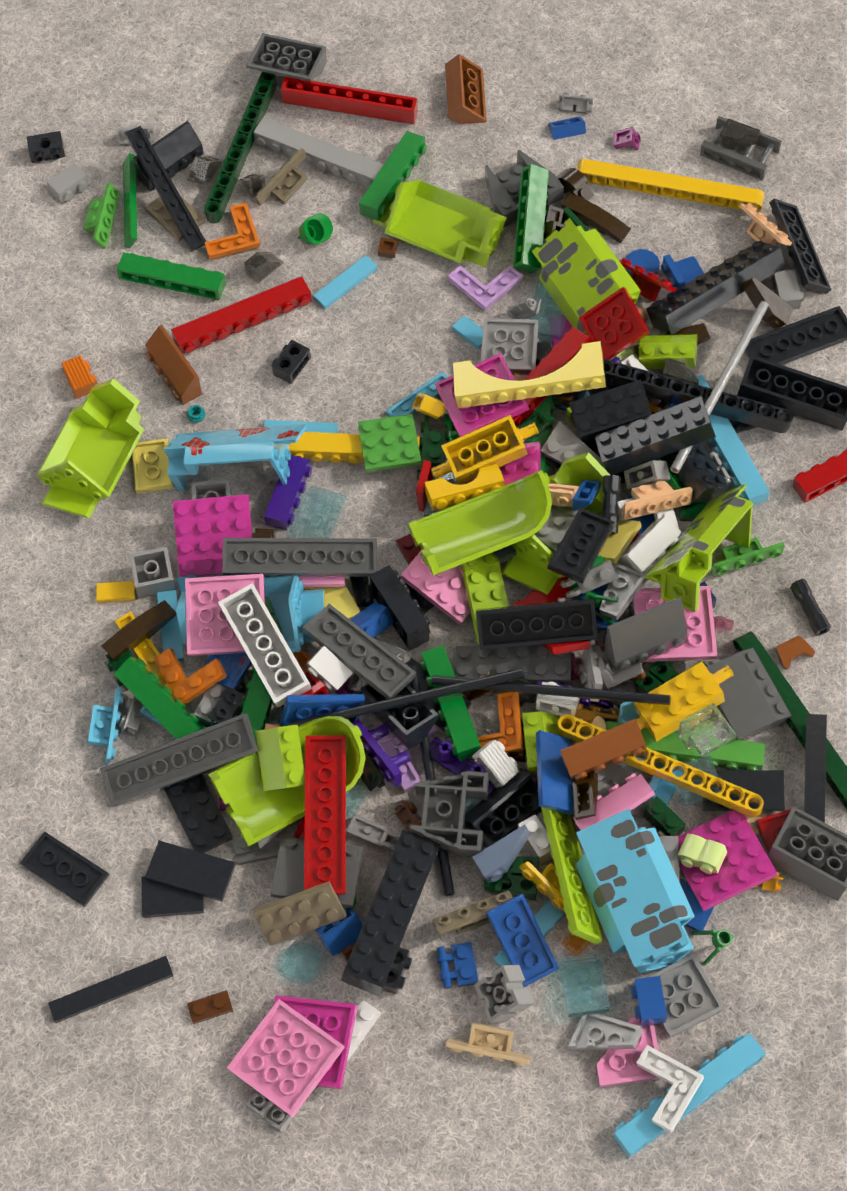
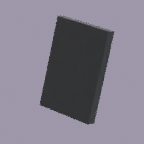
(168, 901)

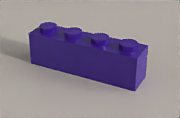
(287, 496)

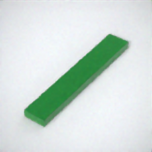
(130, 206)

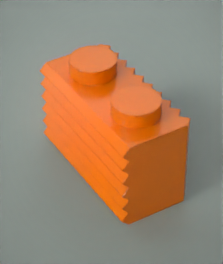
(78, 376)

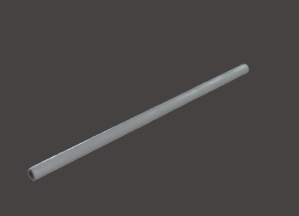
(726, 374)

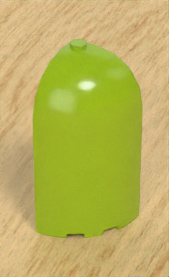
(483, 523)
(265, 812)

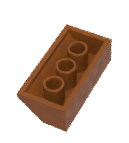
(465, 91)
(173, 366)
(603, 750)

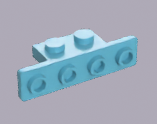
(102, 725)

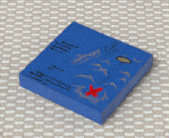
(235, 667)

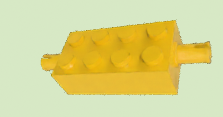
(486, 446)
(689, 694)

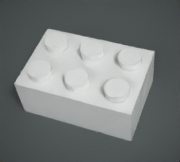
(650, 545)

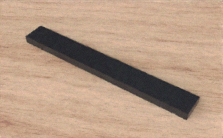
(165, 188)

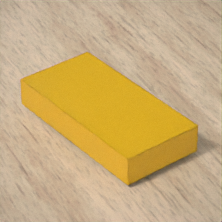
(116, 592)

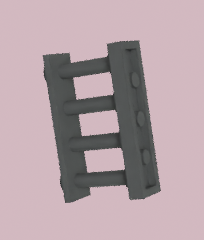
(737, 161)

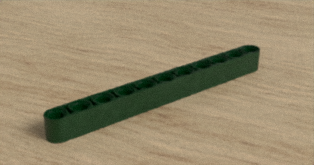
(240, 147)
(835, 767)

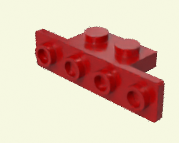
(647, 282)

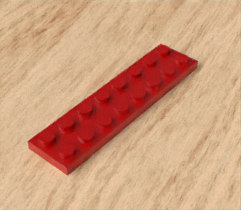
(325, 812)

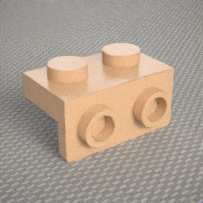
(562, 494)

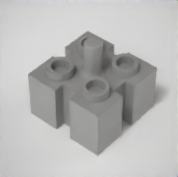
(504, 993)

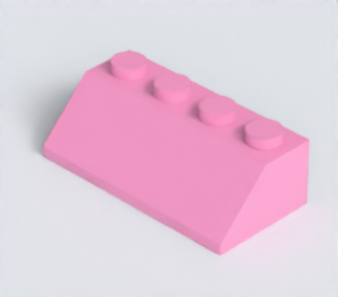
(619, 799)

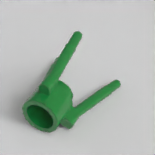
(598, 599)
(719, 939)

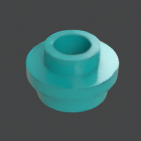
(196, 409)

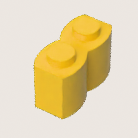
(429, 406)

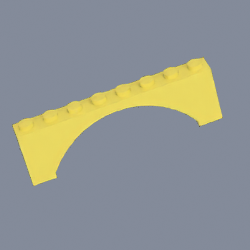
(478, 388)

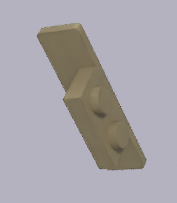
(286, 181)
(469, 916)

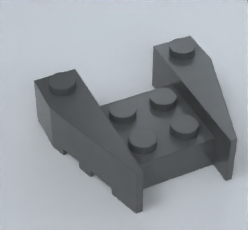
(505, 188)
(445, 811)

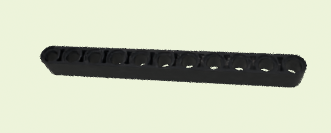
(680, 391)

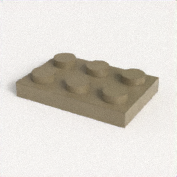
(160, 214)

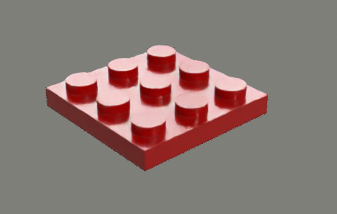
(614, 323)

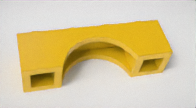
(445, 494)

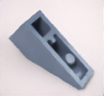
(499, 857)

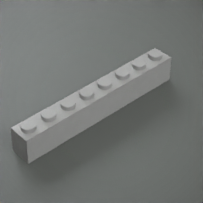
(318, 152)

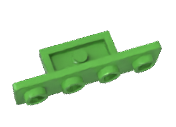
(101, 215)
(739, 556)

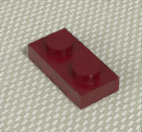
(408, 548)

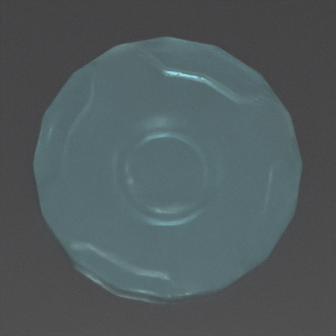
(301, 963)

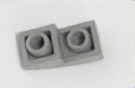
(269, 1111)

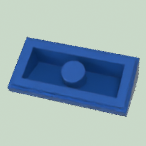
(567, 128)
(585, 494)

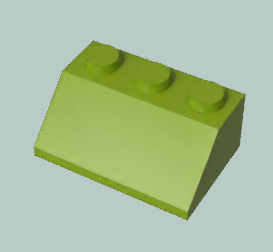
(657, 348)
(533, 723)
(280, 757)

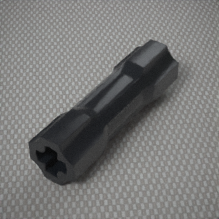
(611, 491)
(808, 603)

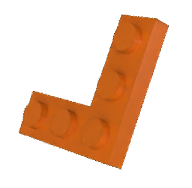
(243, 241)
(191, 687)
(510, 724)

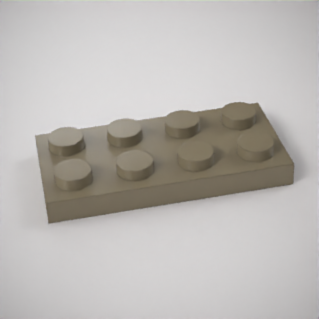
(299, 913)

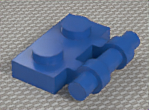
(464, 965)

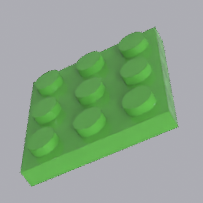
(389, 443)

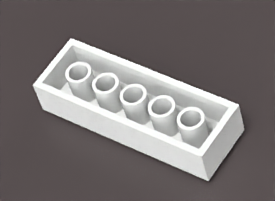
(264, 644)

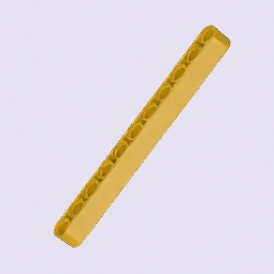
(669, 184)
(670, 766)

